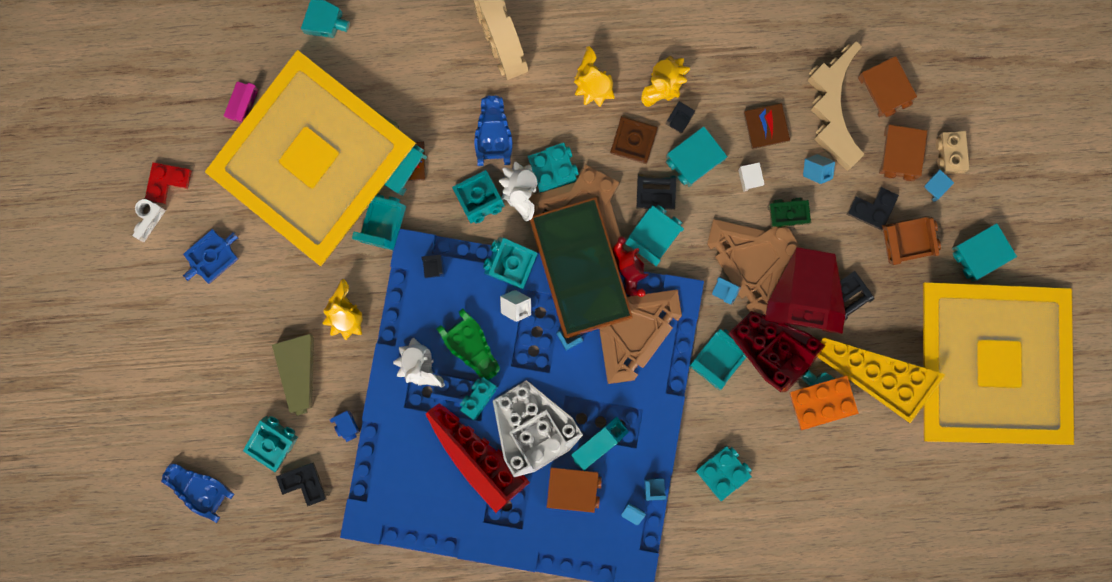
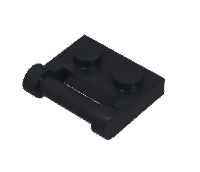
(655, 197)
(852, 285)

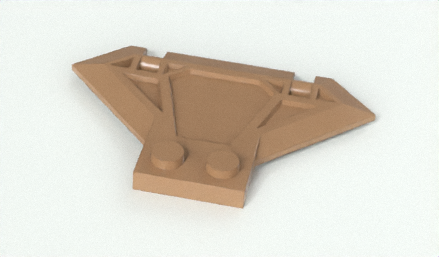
(588, 186)
(754, 258)
(638, 336)

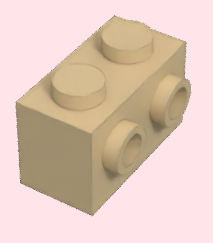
(952, 152)

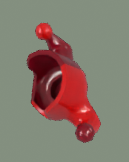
(630, 268)

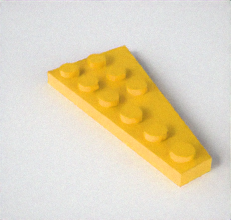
(890, 381)

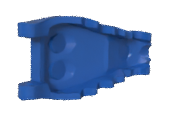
(493, 135)
(199, 492)

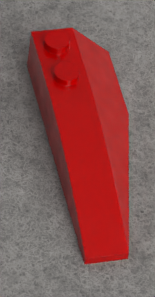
(476, 459)

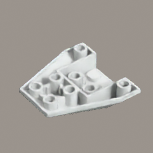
(532, 429)

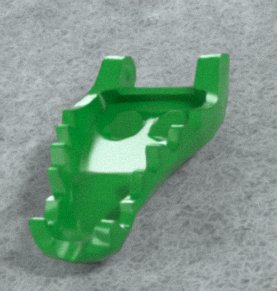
(469, 344)

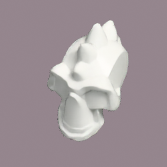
(518, 188)
(417, 365)

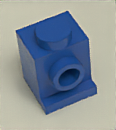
(345, 426)

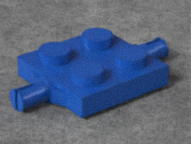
(210, 256)

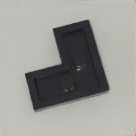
(876, 213)
(306, 479)

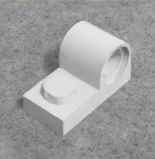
(144, 228)

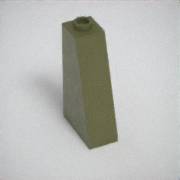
(295, 368)

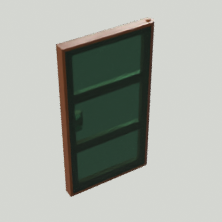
(580, 268)

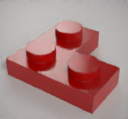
(162, 177)

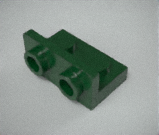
(789, 213)

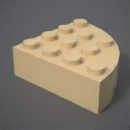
(502, 37)

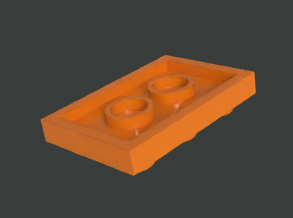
(823, 403)

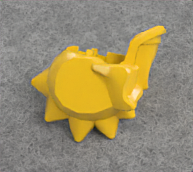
(666, 81)
(593, 83)
(342, 314)

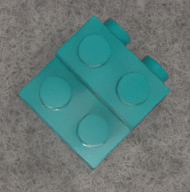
(553, 167)
(478, 197)
(509, 262)
(482, 393)
(270, 443)
(724, 472)

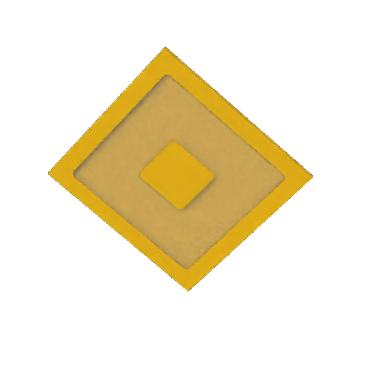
(309, 157)
(1002, 361)

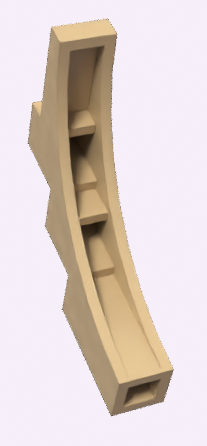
(828, 82)

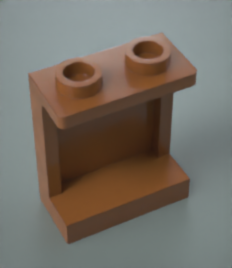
(888, 87)
(903, 152)
(911, 239)
(573, 490)

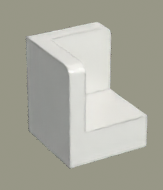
(751, 176)
(515, 305)

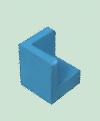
(819, 168)
(938, 185)
(726, 290)
(570, 342)
(654, 489)

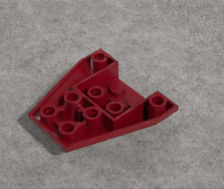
(809, 293)
(776, 349)

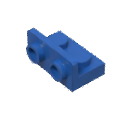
(454, 390)

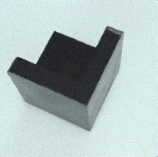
(680, 117)
(433, 266)

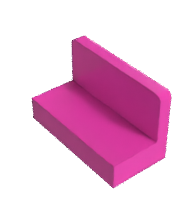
(241, 101)

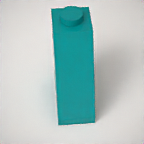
(599, 443)

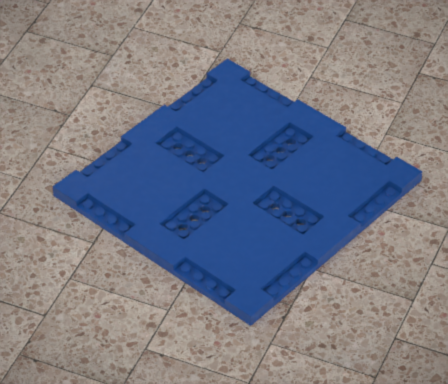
(415, 496)

